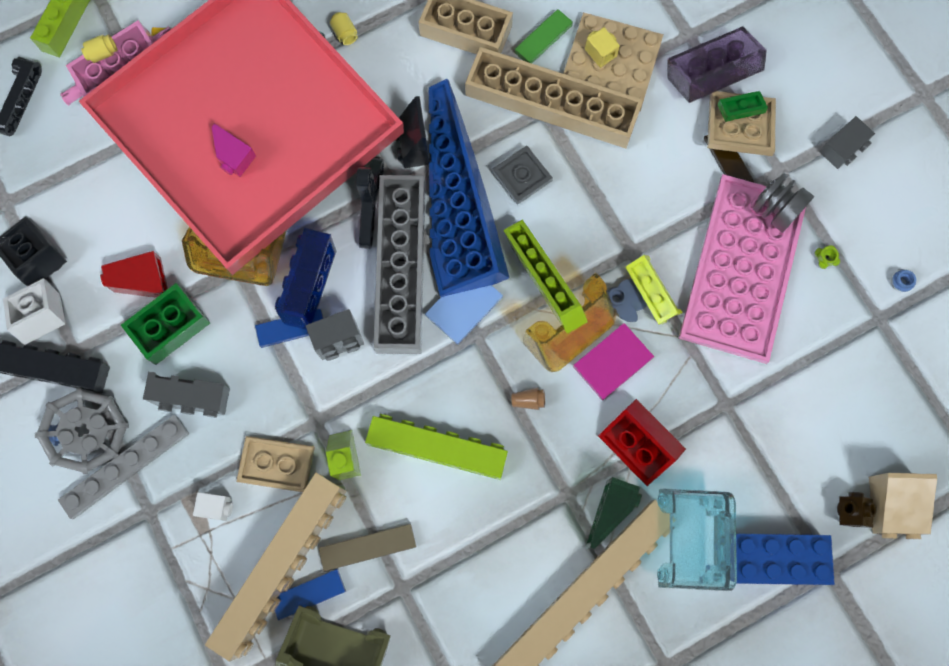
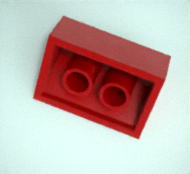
(642, 442)

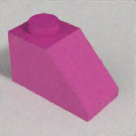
(231, 152)

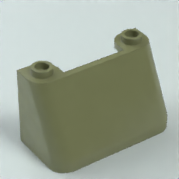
(325, 644)

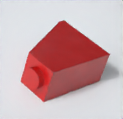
(136, 275)

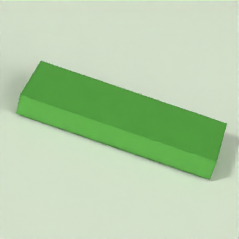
(543, 37)

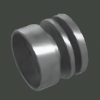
(783, 202)

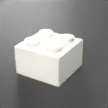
(33, 311)

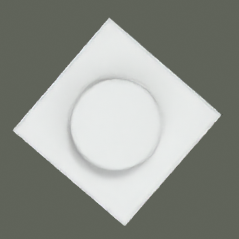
(212, 506)

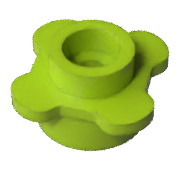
(833, 255)

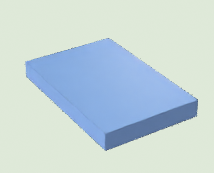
(462, 311)

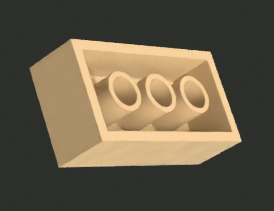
(466, 24)

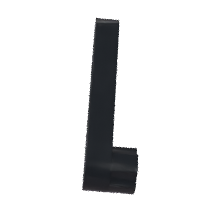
(27, 77)

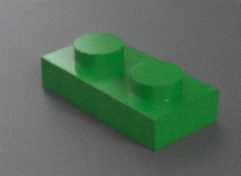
(742, 106)

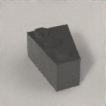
(186, 395)

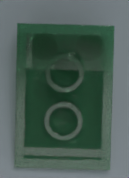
(615, 505)

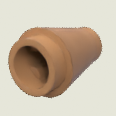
(529, 399)

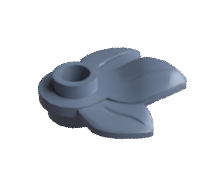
(629, 301)

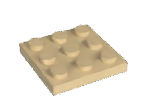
(743, 135)

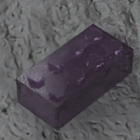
(716, 64)

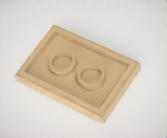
(275, 464)

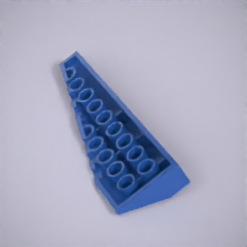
(463, 230)

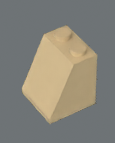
(903, 504)

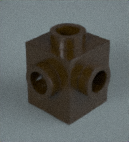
(856, 510)

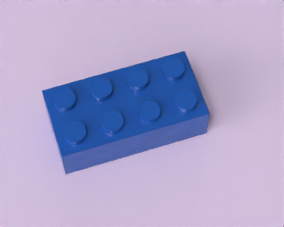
(784, 559)

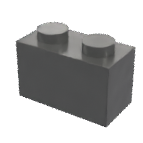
(847, 142)

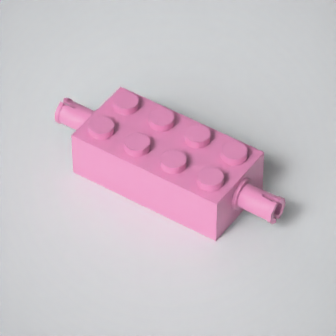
(89, 75)

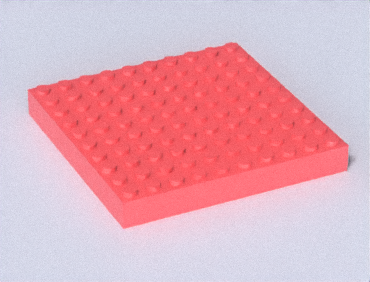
(267, 83)

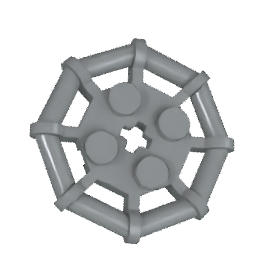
(69, 437)

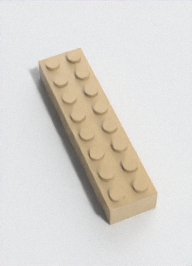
(553, 97)
(275, 569)

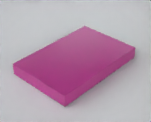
(613, 361)

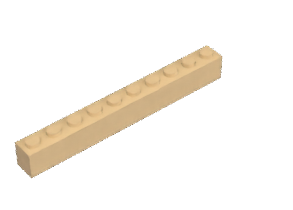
(589, 589)

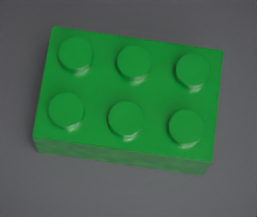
(165, 324)

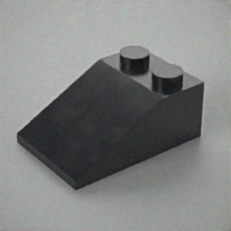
(413, 140)
(29, 252)

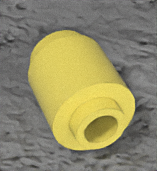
(343, 28)
(99, 48)

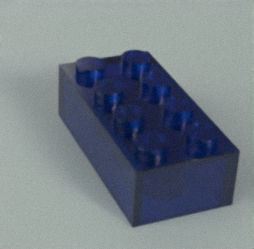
(306, 278)

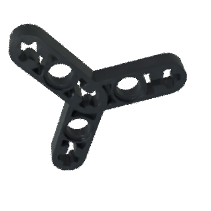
(368, 186)

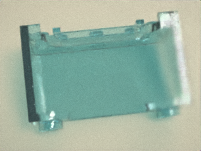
(699, 540)

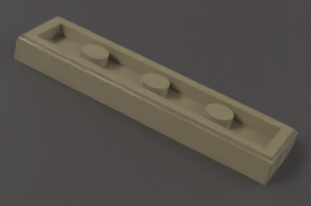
(367, 547)

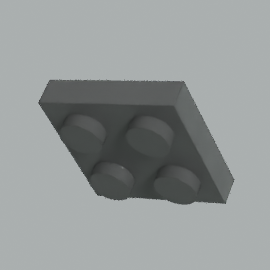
(522, 175)

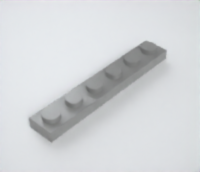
(123, 467)

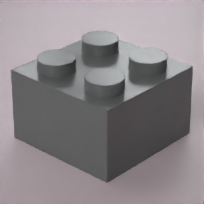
(335, 335)

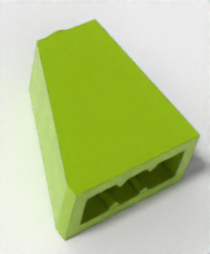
(342, 456)

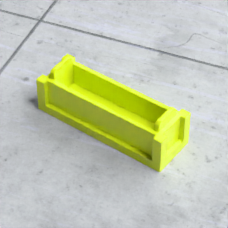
(652, 289)

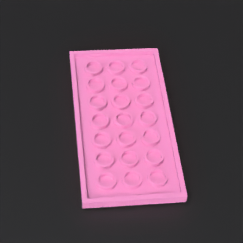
(740, 275)

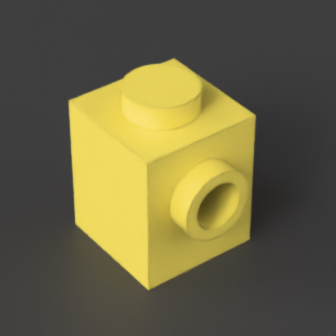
(602, 46)

